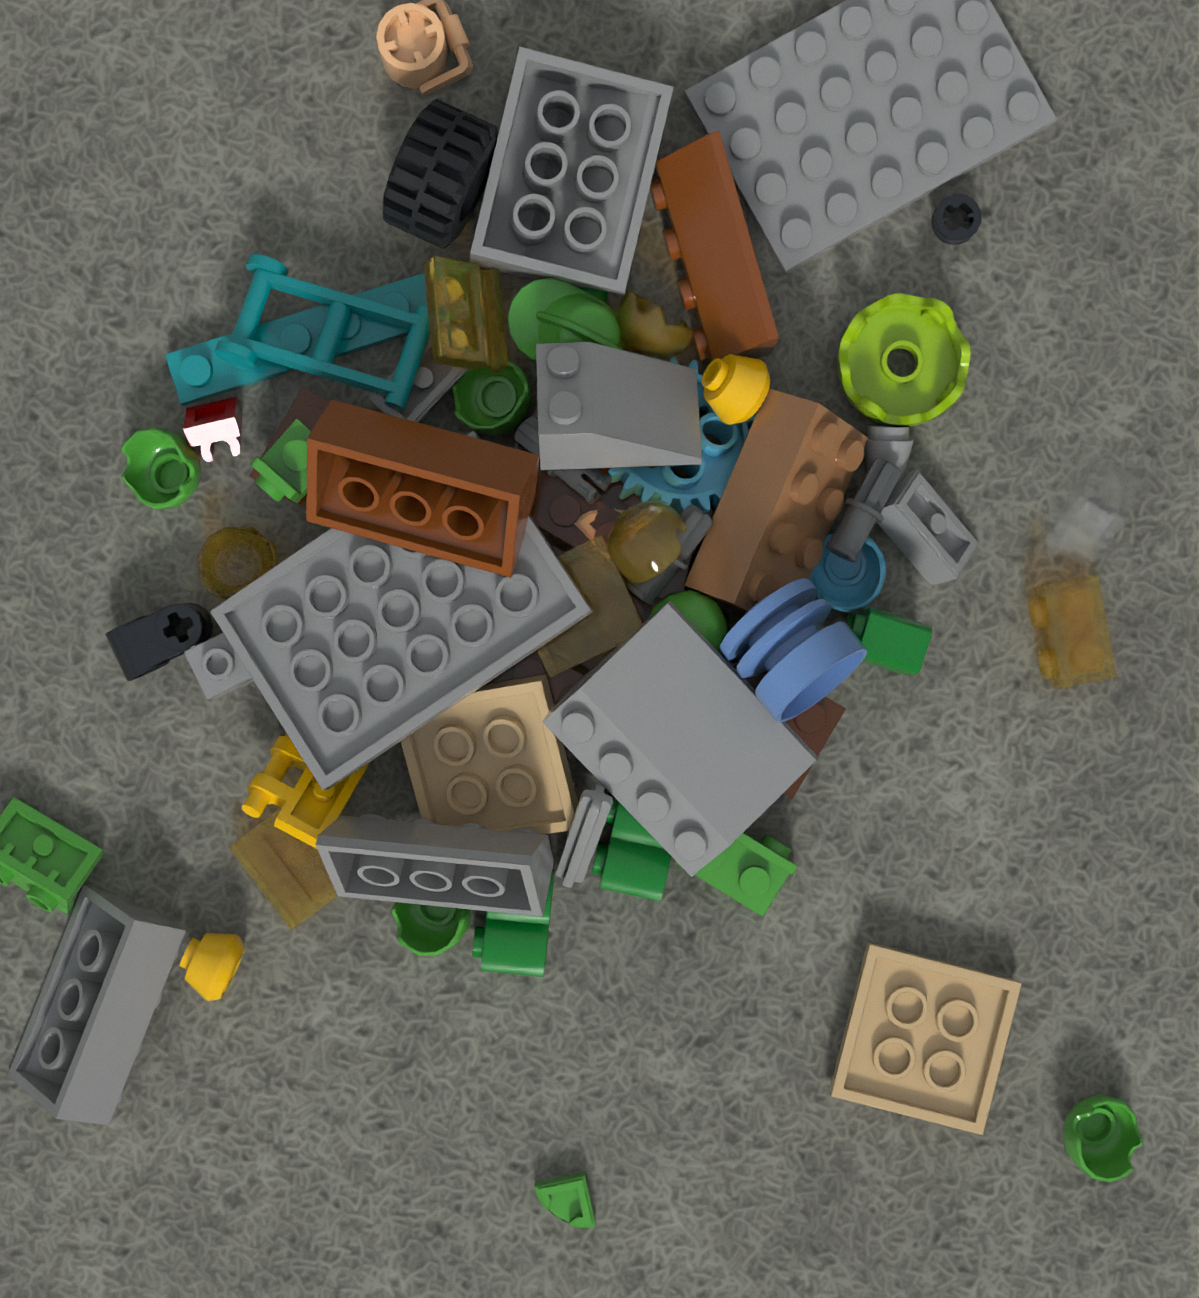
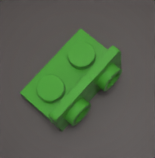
(43, 857)
(750, 871)

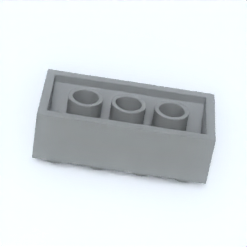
(438, 864)
(95, 1006)

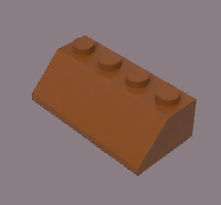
(714, 251)
(419, 487)

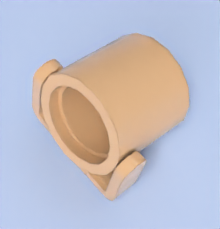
(416, 49)

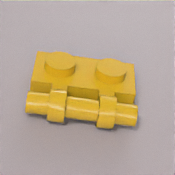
(306, 807)

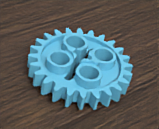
(706, 480)

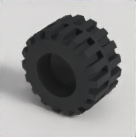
(439, 173)

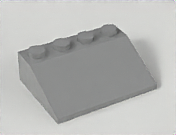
(570, 173)
(679, 738)

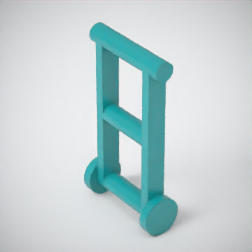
(273, 275)

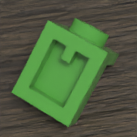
(285, 465)

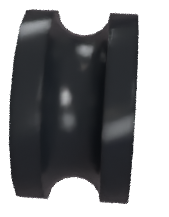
(961, 234)

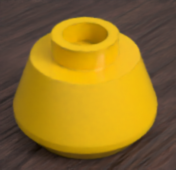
(735, 387)
(212, 963)

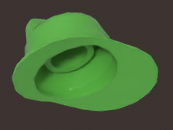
(560, 314)

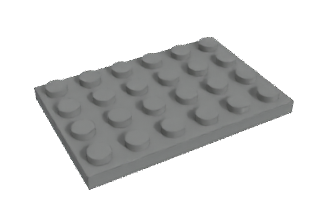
(866, 115)
(379, 639)

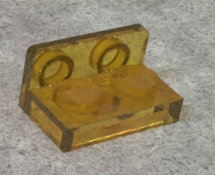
(1072, 632)

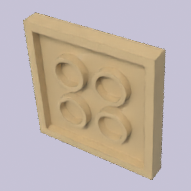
(494, 762)
(925, 1038)

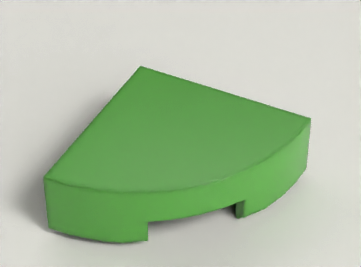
(568, 1199)

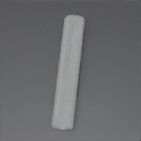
(583, 835)

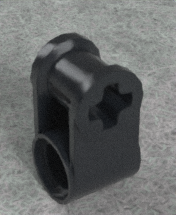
(153, 641)

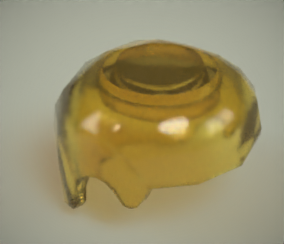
(645, 328)
(645, 540)
(234, 560)

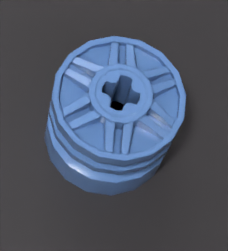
(786, 641)

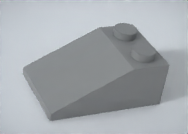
(614, 409)

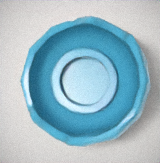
(850, 584)

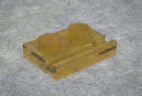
(465, 315)
(285, 871)

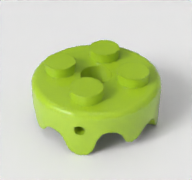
(929, 334)

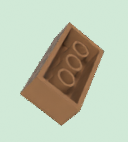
(777, 502)

